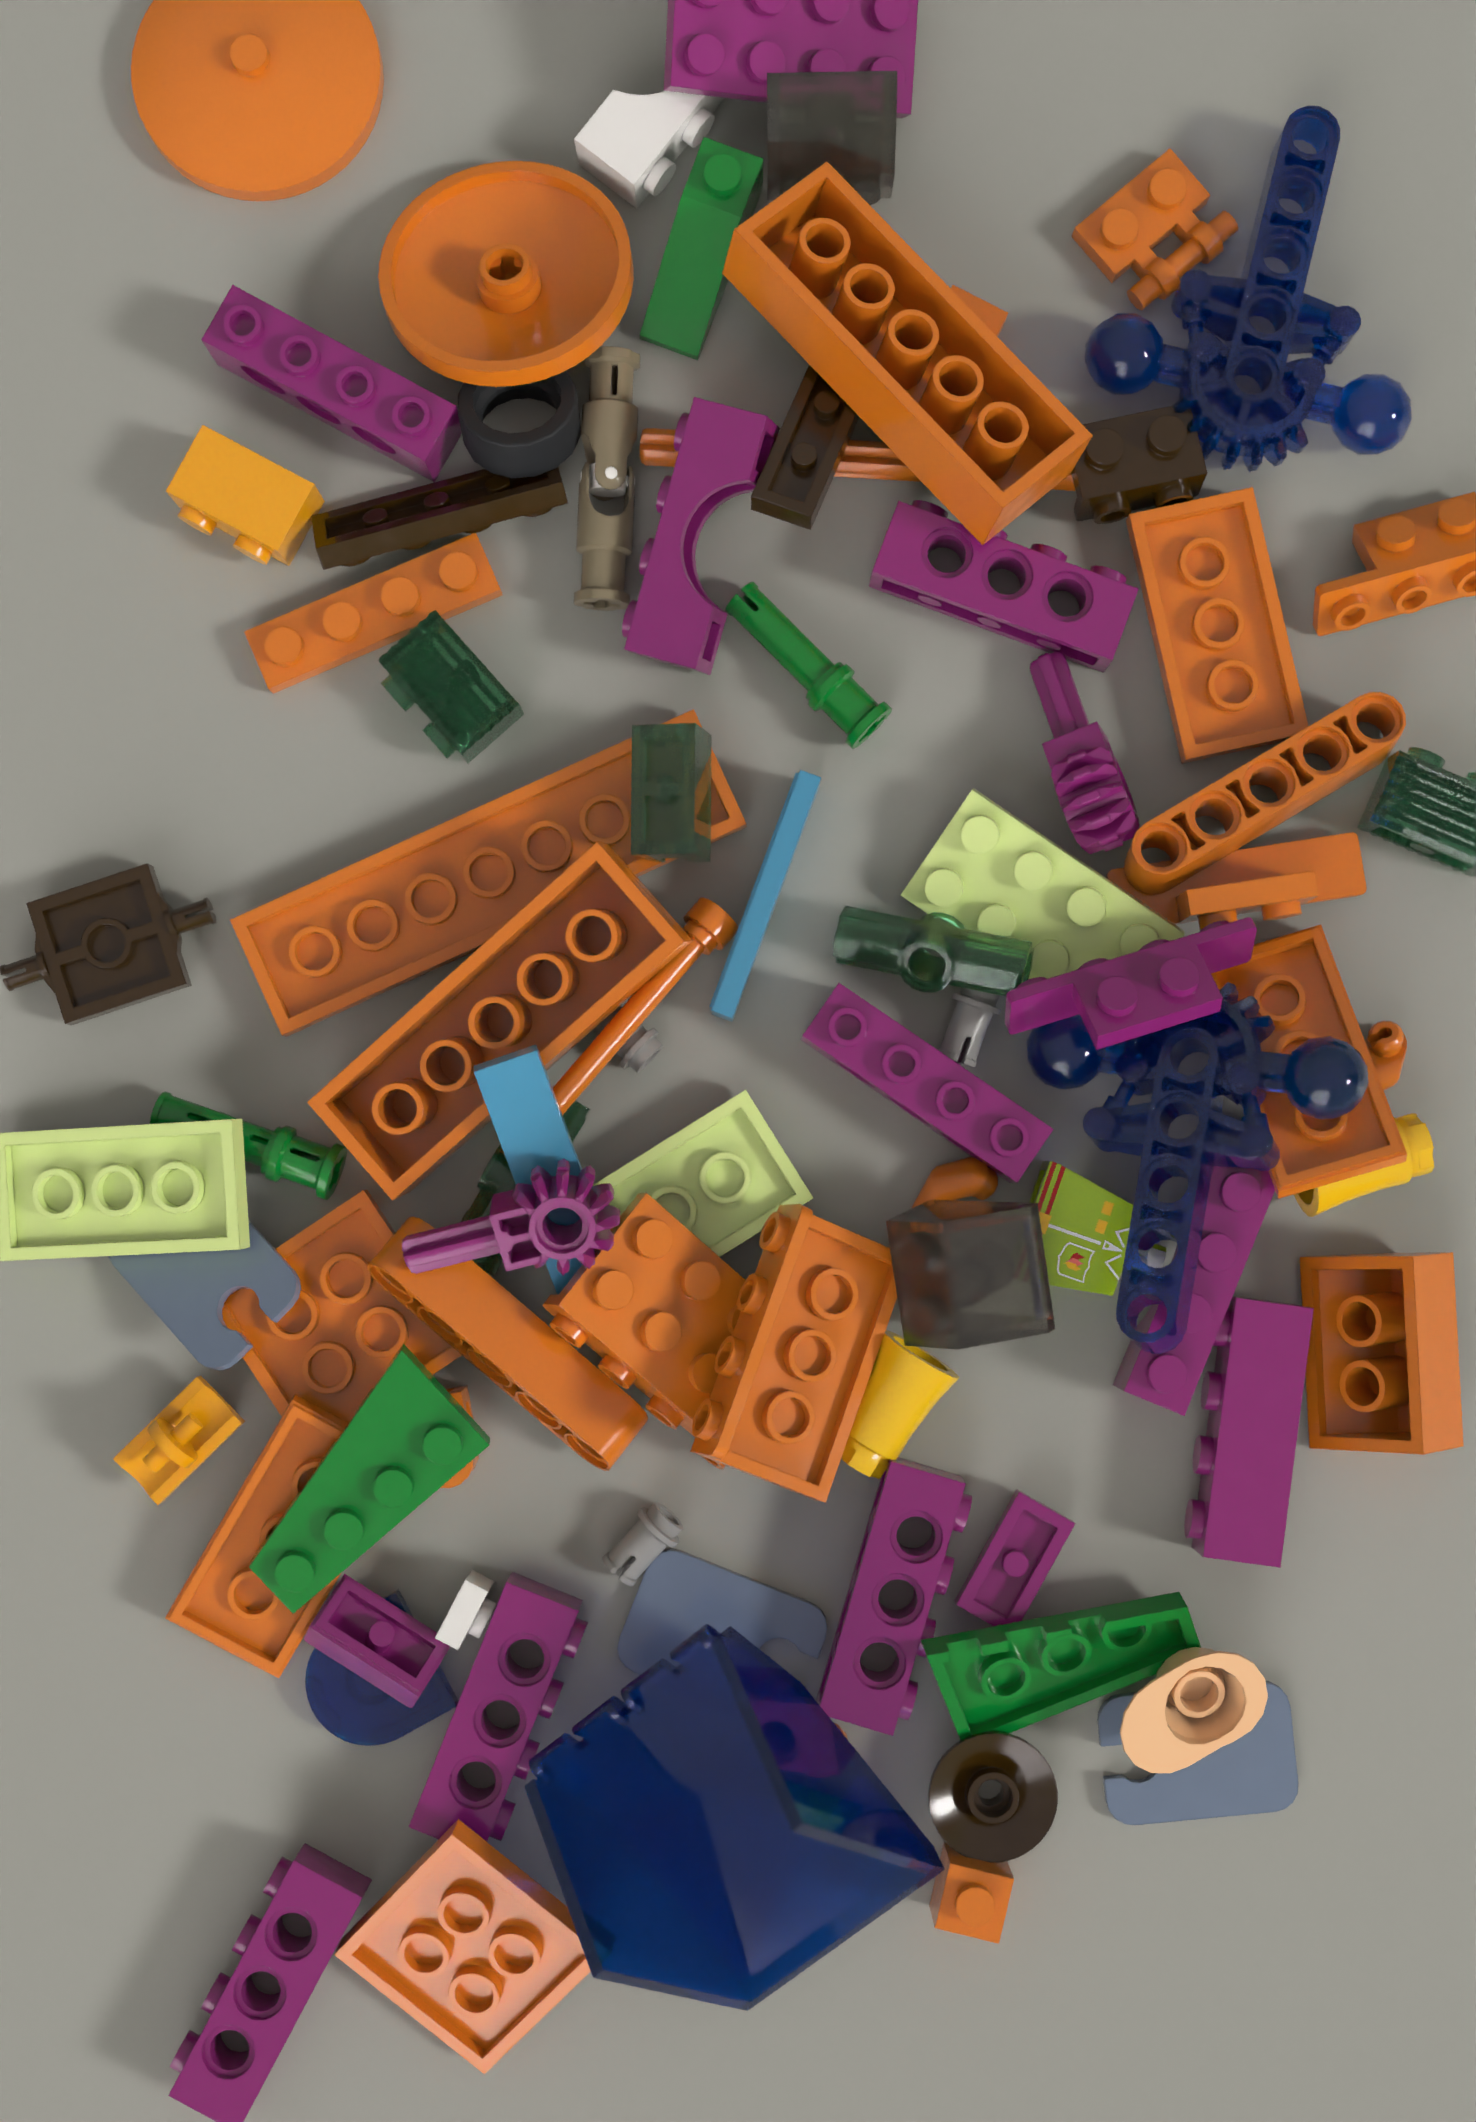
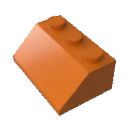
(1382, 1352)

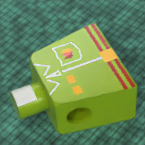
(1083, 1231)

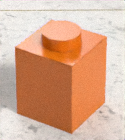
(971, 1896)

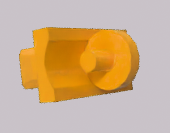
(179, 1439)

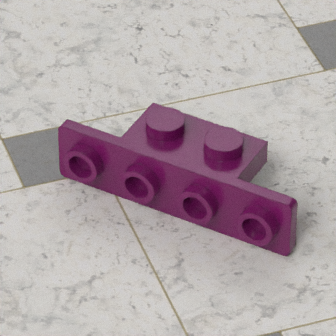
(1137, 991)

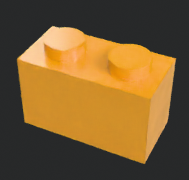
(245, 497)

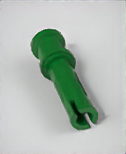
(828, 685)
(276, 1152)

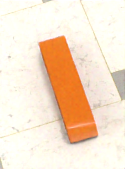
(1282, 770)
(514, 1350)

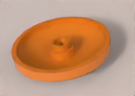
(257, 91)
(506, 273)

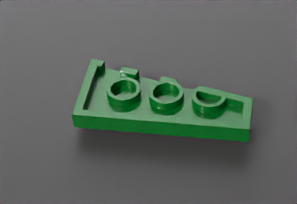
(380, 1469)
(1048, 1664)

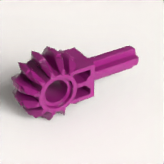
(1082, 763)
(521, 1228)

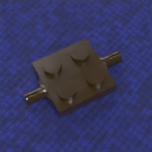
(108, 944)

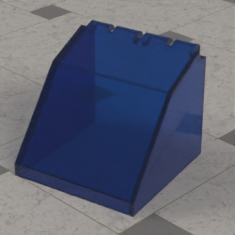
(719, 1828)

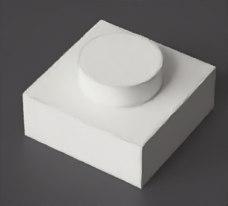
(468, 1612)

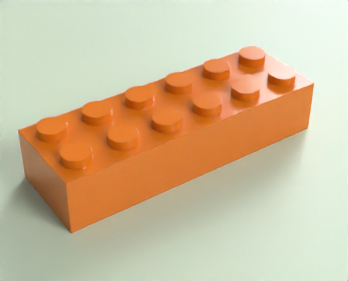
(904, 352)
(533, 982)

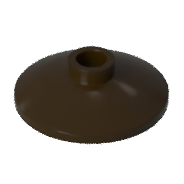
(997, 1826)

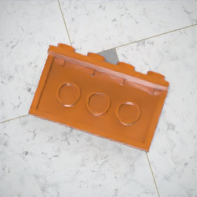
(653, 1311)
(798, 1353)

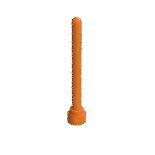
(709, 929)

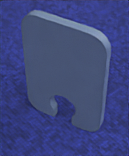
(191, 1290)
(687, 1592)
(1237, 1779)

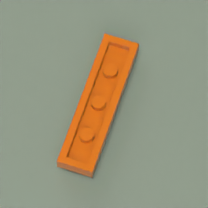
(372, 613)

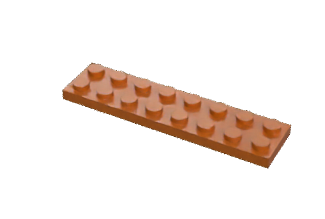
(445, 888)

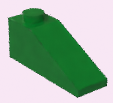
(690, 280)

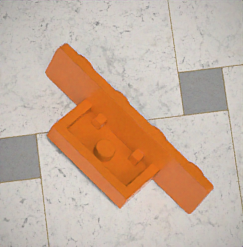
(1410, 564)
(1261, 879)

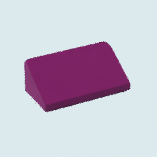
(377, 1641)

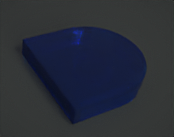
(363, 1712)

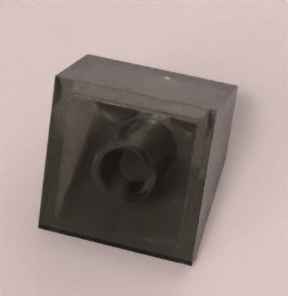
(834, 120)
(970, 1273)

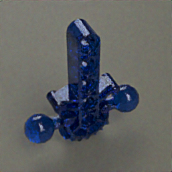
(1365, 414)
(1319, 1078)

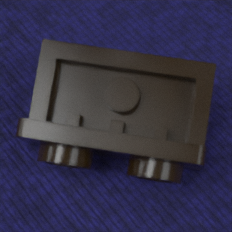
(1137, 465)

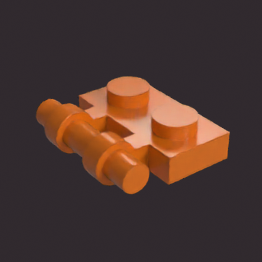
(1145, 214)

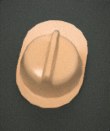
(1192, 1709)

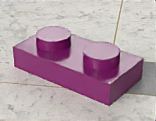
(1014, 1561)

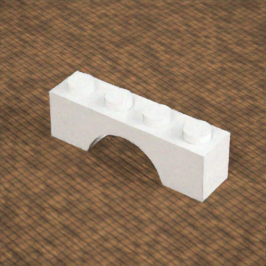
(638, 138)

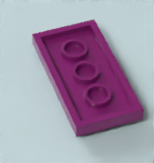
(733, 44)

